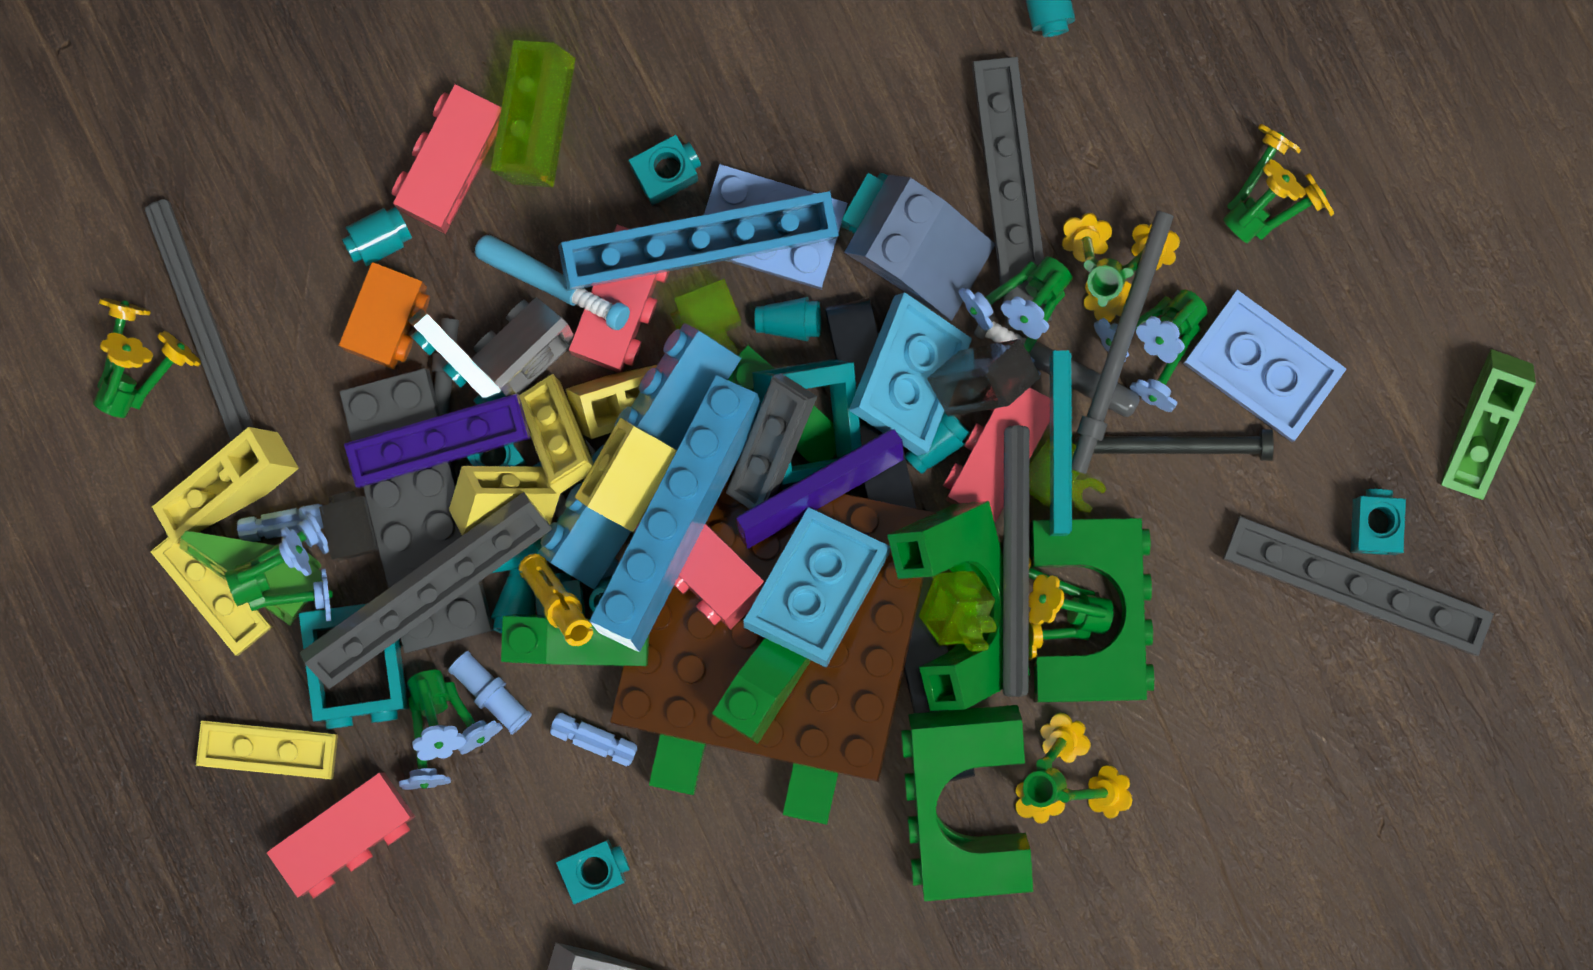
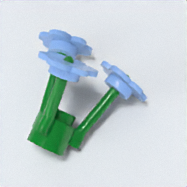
(1045, 285)
(1161, 339)
(249, 579)
(430, 698)

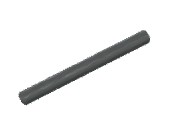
(198, 317)
(1016, 561)

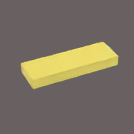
(556, 434)
(212, 597)
(266, 749)

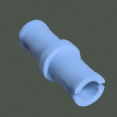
(490, 692)

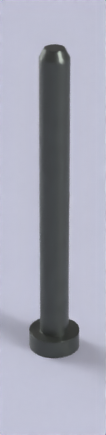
(1259, 445)

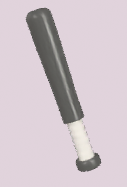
(1083, 378)

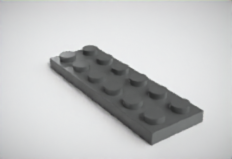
(413, 509)

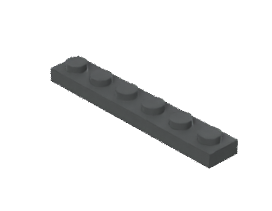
(1008, 170)
(1358, 586)
(425, 590)

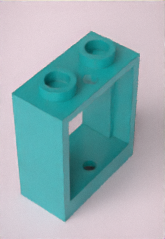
(842, 383)
(342, 715)

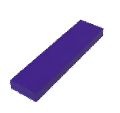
(437, 441)
(820, 488)

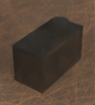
(984, 377)

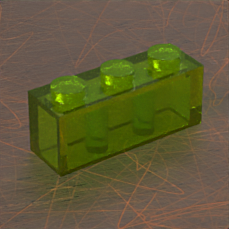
(533, 113)

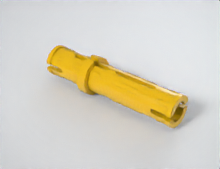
(560, 607)

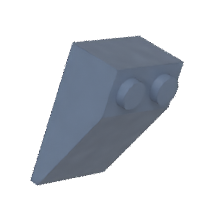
(920, 245)

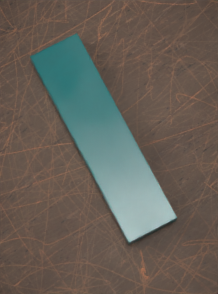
(1060, 443)

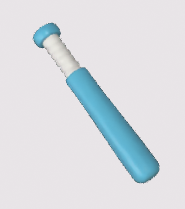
(531, 271)

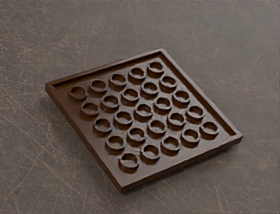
(835, 713)

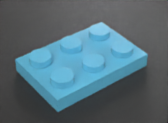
(895, 381)
(816, 587)

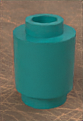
(1050, 16)
(376, 236)

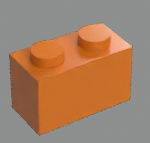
(382, 315)

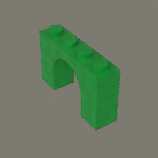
(957, 540)
(1119, 669)
(940, 749)
(679, 767)

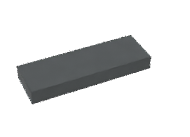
(771, 442)

